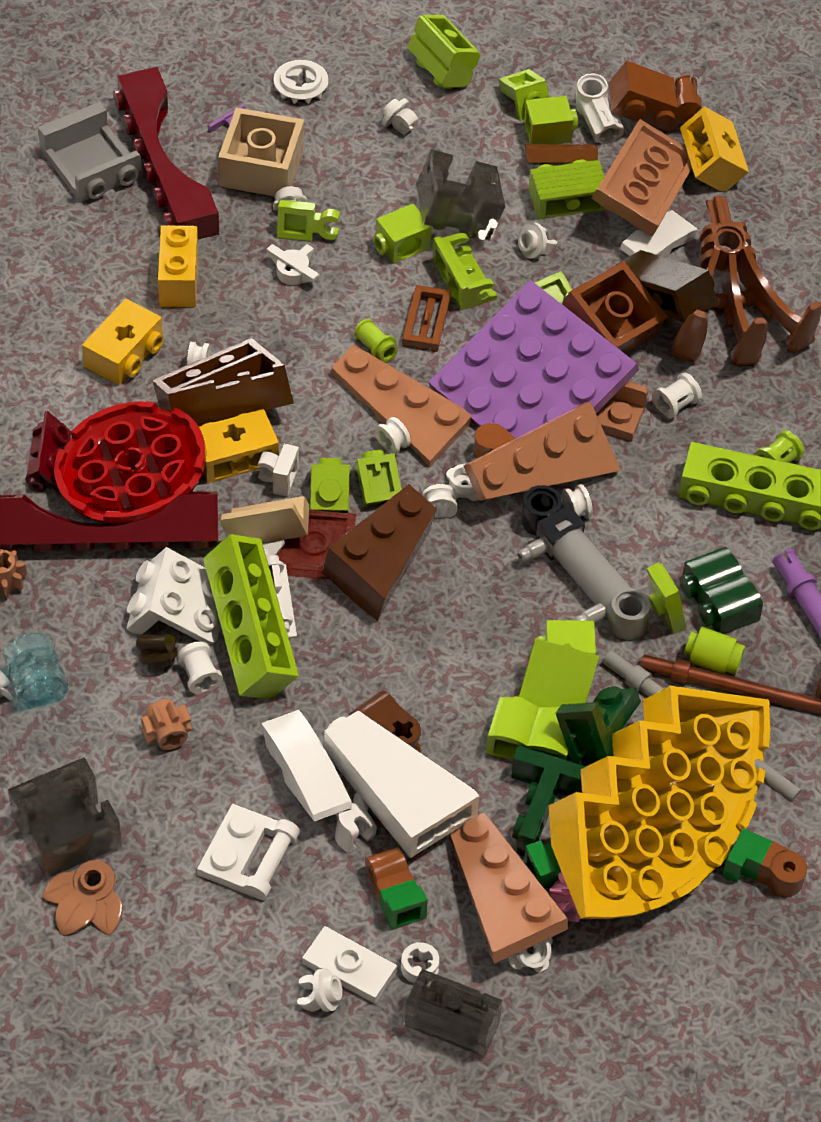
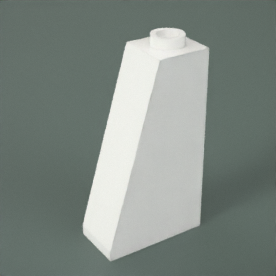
(398, 783)

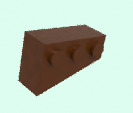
(226, 384)
(379, 550)

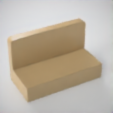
(269, 520)

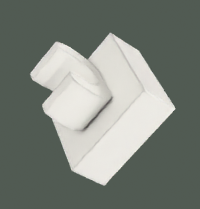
(280, 469)

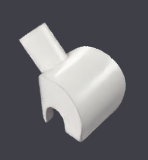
(354, 822)

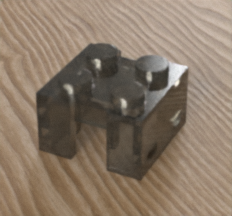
(467, 207)
(64, 819)

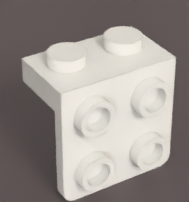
(177, 594)

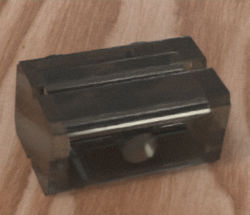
(452, 1012)

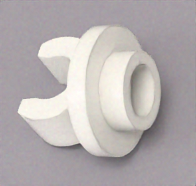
(398, 114)
(534, 242)
(325, 993)

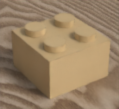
(260, 152)

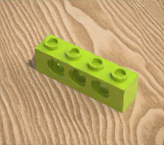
(752, 485)
(250, 617)

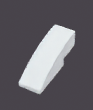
(305, 765)

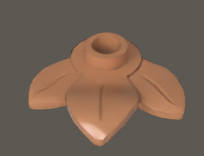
(84, 903)

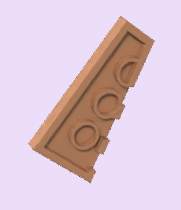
(428, 416)
(551, 454)
(505, 893)

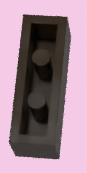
(673, 284)

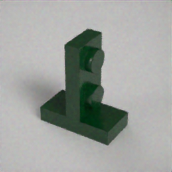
(590, 726)
(547, 778)

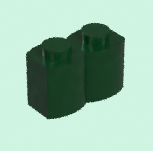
(721, 590)

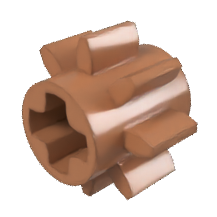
(11, 572)
(166, 724)

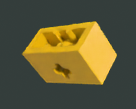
(714, 149)
(178, 266)
(123, 342)
(237, 445)

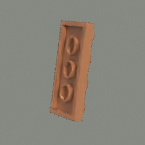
(644, 178)

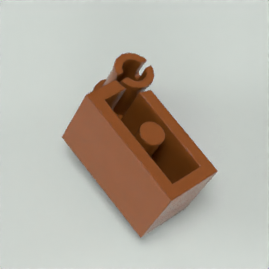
(652, 96)

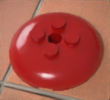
(130, 462)

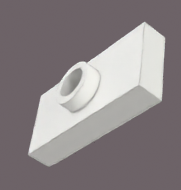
(352, 963)

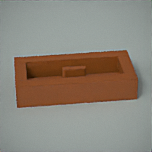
(560, 153)
(422, 340)

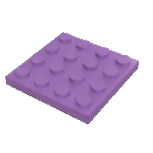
(533, 365)

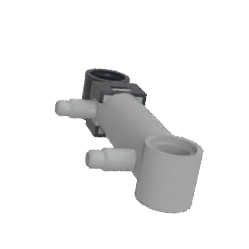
(563, 538)

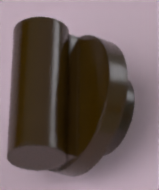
(156, 650)

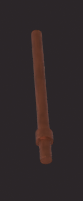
(682, 671)

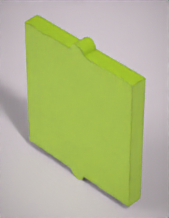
(558, 674)

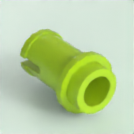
(376, 340)

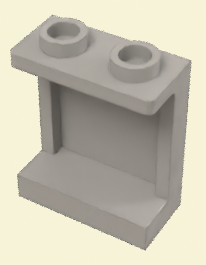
(88, 153)

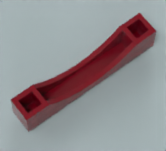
(145, 108)
(186, 519)

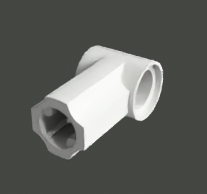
(595, 106)

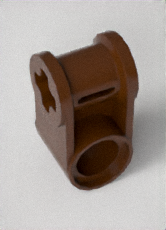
(390, 715)

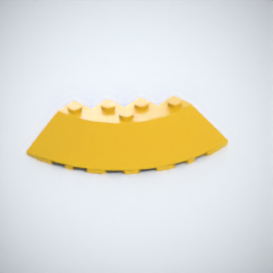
(663, 803)

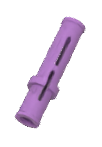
(800, 586)

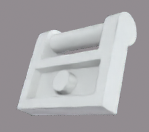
(236, 845)

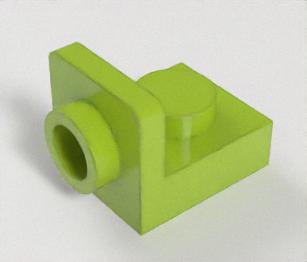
(523, 87)
(377, 477)

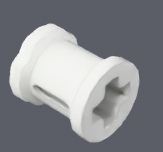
(677, 395)
(199, 667)

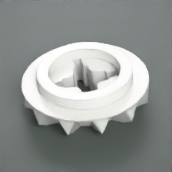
(291, 73)

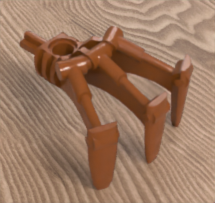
(758, 292)

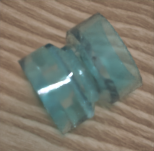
(35, 670)

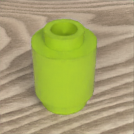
(714, 651)

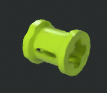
(781, 450)

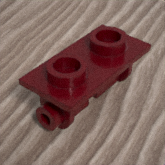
(47, 440)

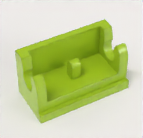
(462, 272)

